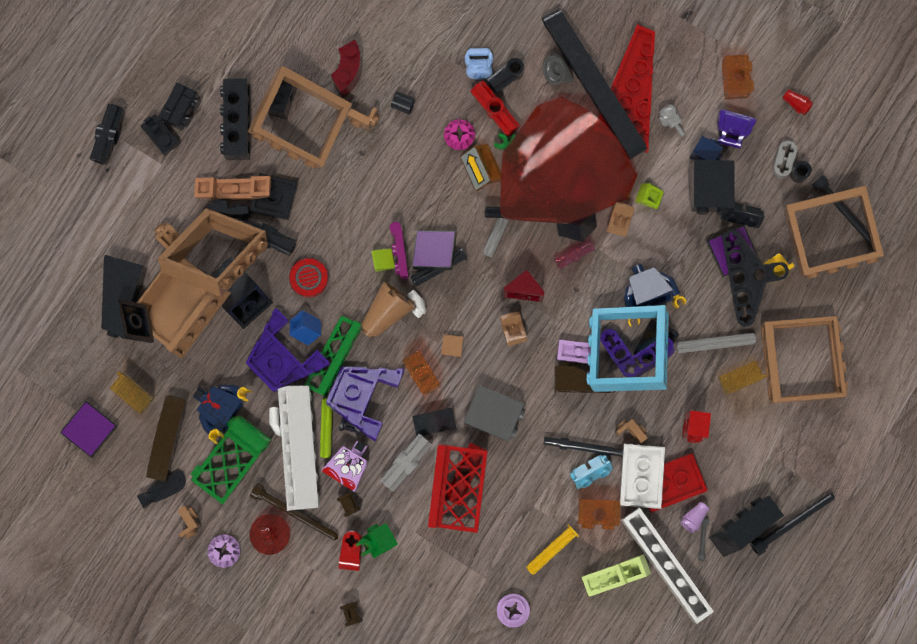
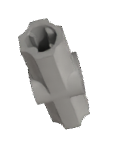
(406, 463)

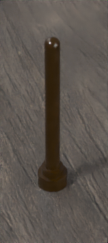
(260, 493)

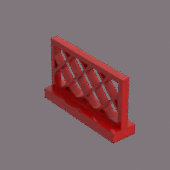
(440, 484)

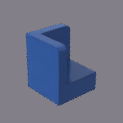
(305, 327)

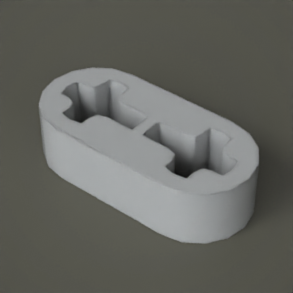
(789, 161)

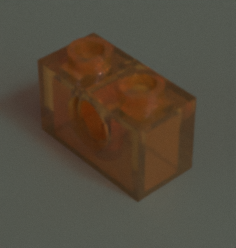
(732, 87)
(421, 373)
(609, 507)

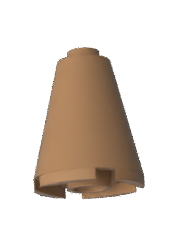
(385, 310)

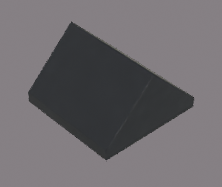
(130, 321)

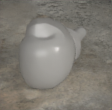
(670, 117)

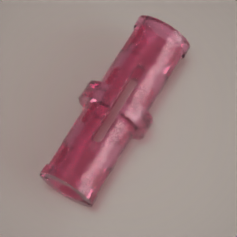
(574, 254)

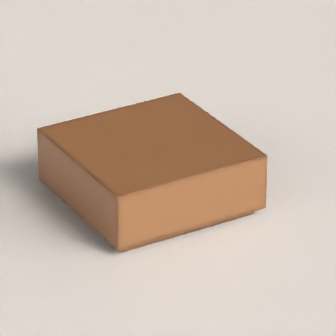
(452, 345)

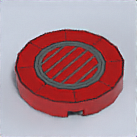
(308, 277)

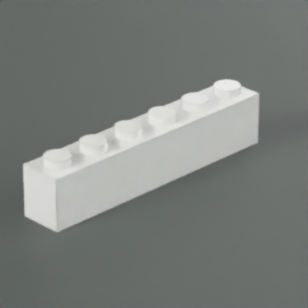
(298, 448)
(667, 566)

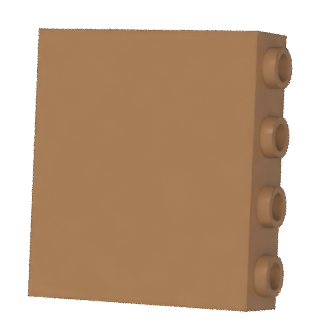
(179, 310)

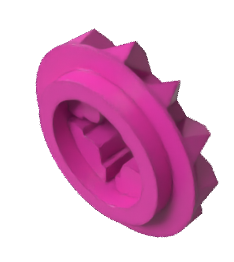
(453, 141)

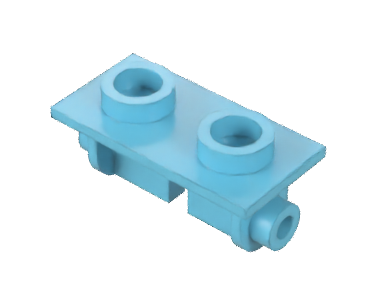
(599, 468)

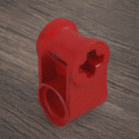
(350, 555)

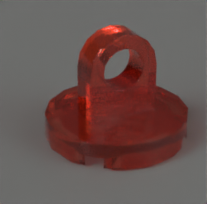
(270, 534)

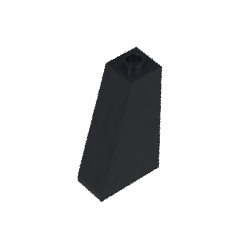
(120, 281)

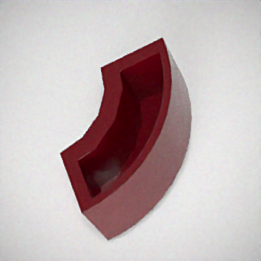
(349, 69)

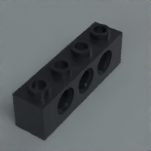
(240, 149)

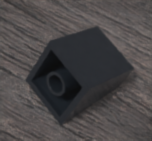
(712, 186)
(246, 298)

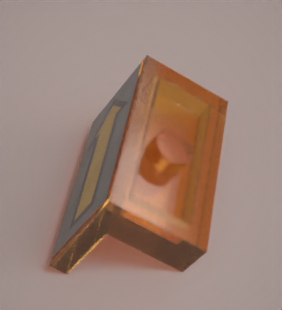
(481, 166)

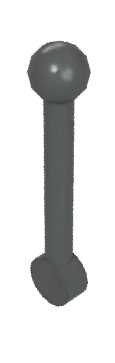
(701, 557)

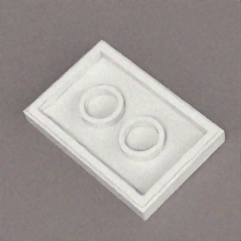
(642, 476)

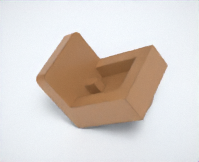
(360, 120)
(620, 219)
(513, 328)
(636, 431)
(190, 518)

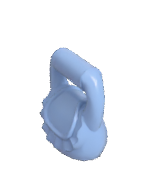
(479, 68)

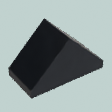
(579, 229)

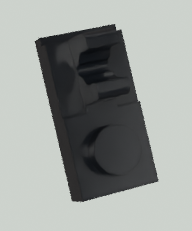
(159, 134)

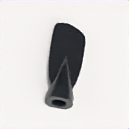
(163, 490)

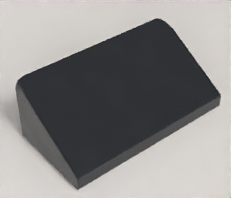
(434, 422)

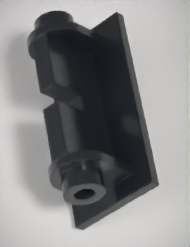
(750, 217)

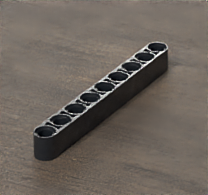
(594, 83)

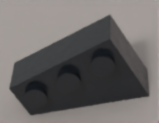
(746, 526)

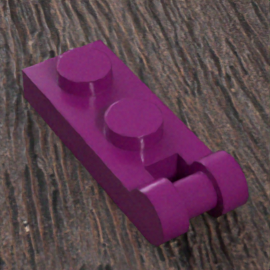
(399, 250)

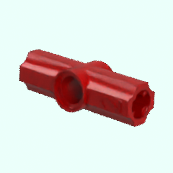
(487, 99)
(462, 488)

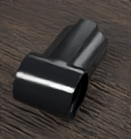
(504, 76)

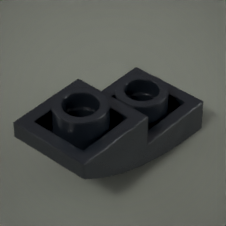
(224, 208)

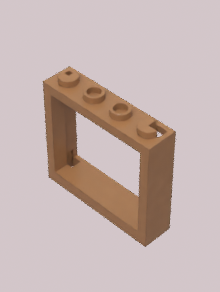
(312, 89)
(194, 233)
(812, 272)
(836, 350)

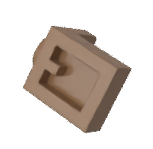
(165, 234)

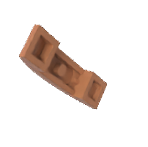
(233, 189)

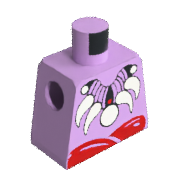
(348, 466)

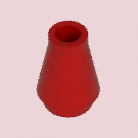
(798, 102)

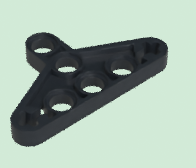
(747, 266)

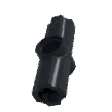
(107, 134)
(274, 238)

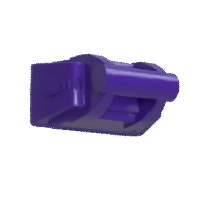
(734, 125)

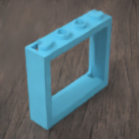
(658, 382)

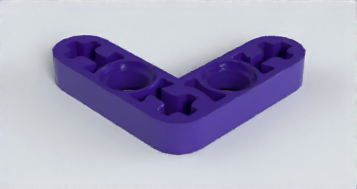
(630, 360)

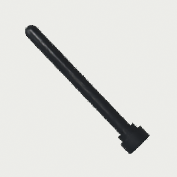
(823, 186)
(760, 545)

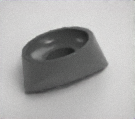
(556, 70)

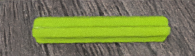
(326, 430)

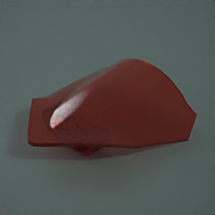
(563, 166)

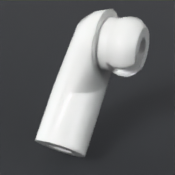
(418, 302)
(274, 420)

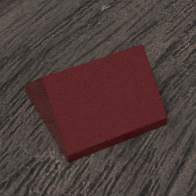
(524, 288)

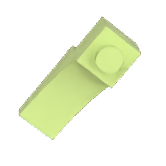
(616, 575)

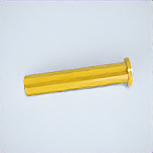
(549, 552)

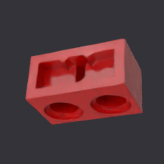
(696, 426)

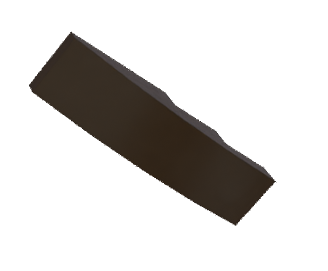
(166, 438)

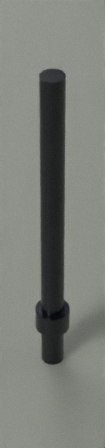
(564, 444)

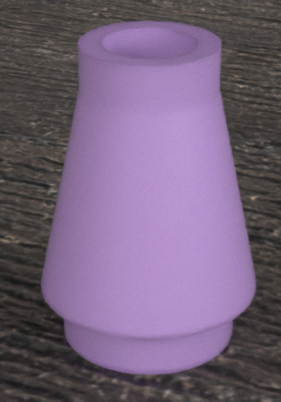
(693, 519)

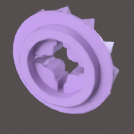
(219, 542)
(522, 607)

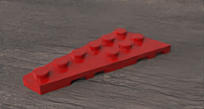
(634, 81)

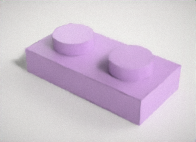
(573, 351)

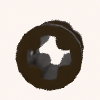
(349, 504)
(351, 613)

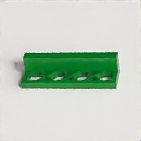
(340, 356)

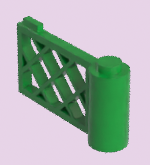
(245, 436)

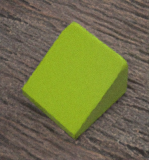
(649, 196)
(383, 260)

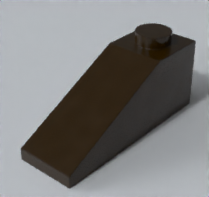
(571, 380)

